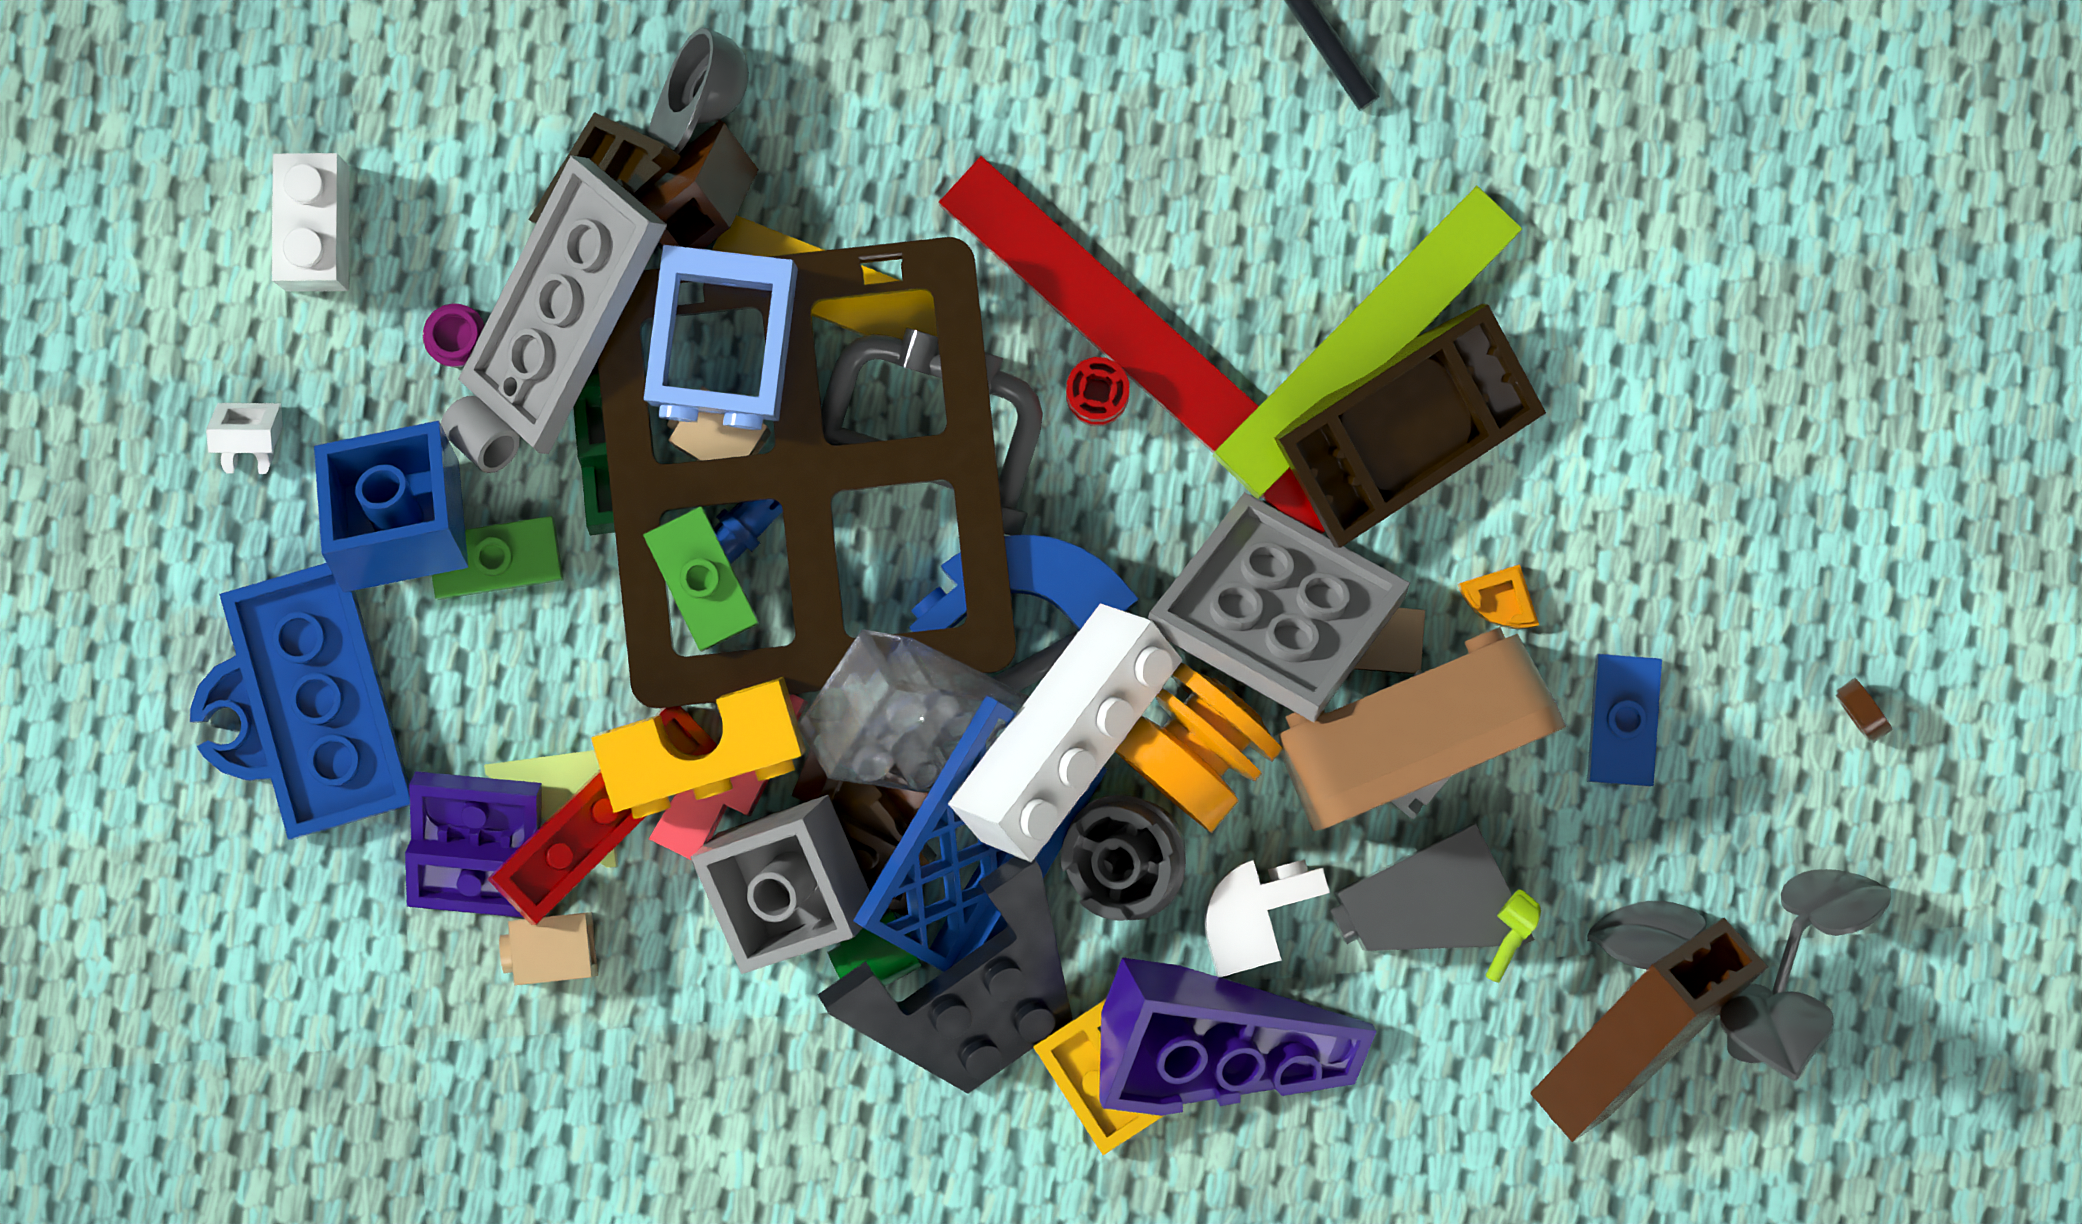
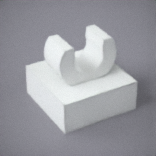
(244, 429)

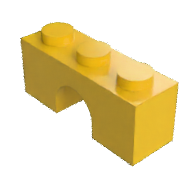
(646, 768)

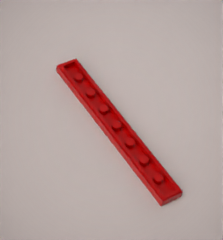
(1110, 317)

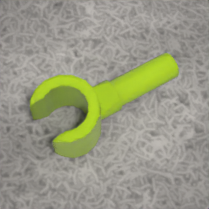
(1522, 916)

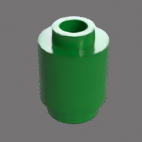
(883, 957)

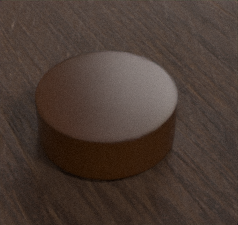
(1863, 710)

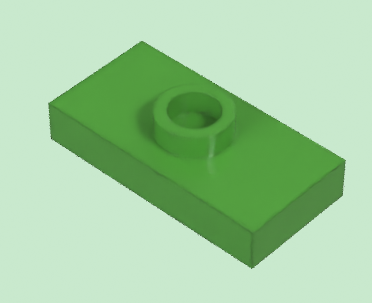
(504, 559)
(701, 579)

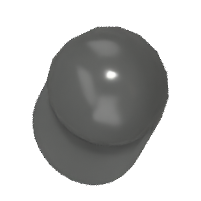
(700, 88)

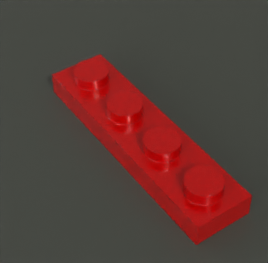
(580, 833)

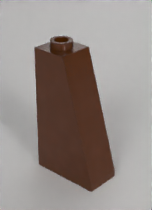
(1647, 1028)

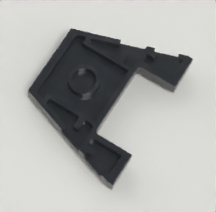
(983, 1006)

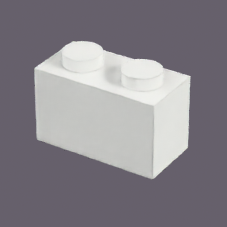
(310, 222)

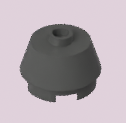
(1124, 857)

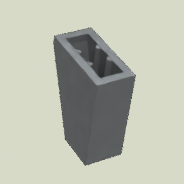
(1429, 899)

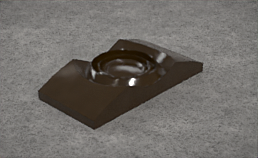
(1409, 423)

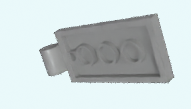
(552, 317)

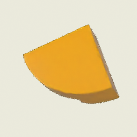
(1501, 598)

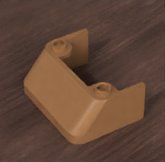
(1418, 730)

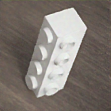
(1065, 732)

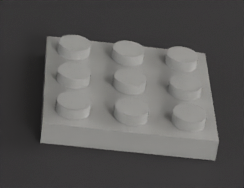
(1278, 606)

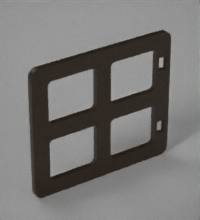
(806, 476)

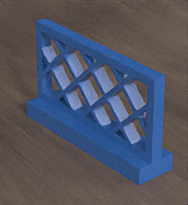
(970, 912)

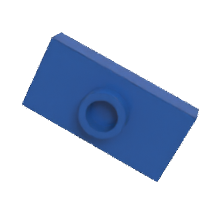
(1624, 720)

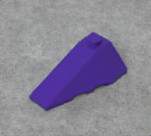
(1200, 1037)

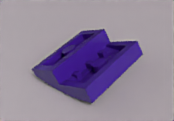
(462, 836)

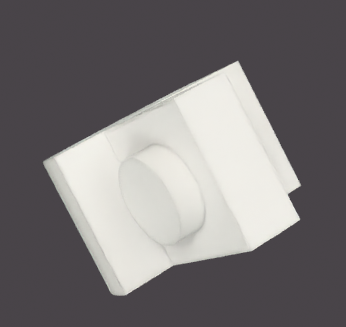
(1238, 915)

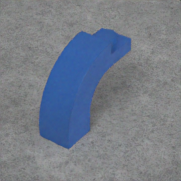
(1040, 568)

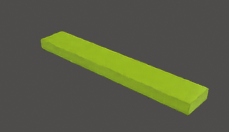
(1373, 332)

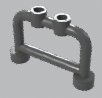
(921, 353)

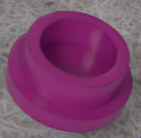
(452, 334)

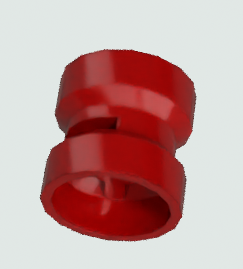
(1099, 401)

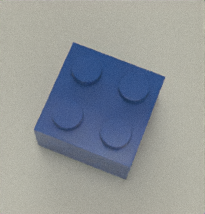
(390, 506)

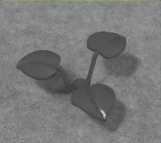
(1759, 1023)

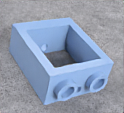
(727, 270)

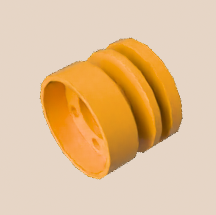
(1198, 746)

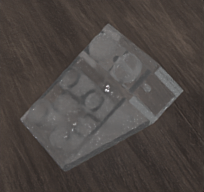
(897, 712)

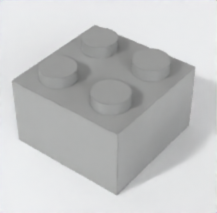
(783, 884)

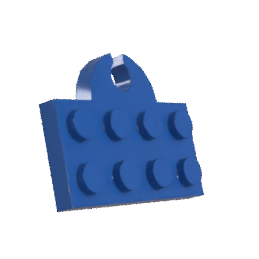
(305, 703)

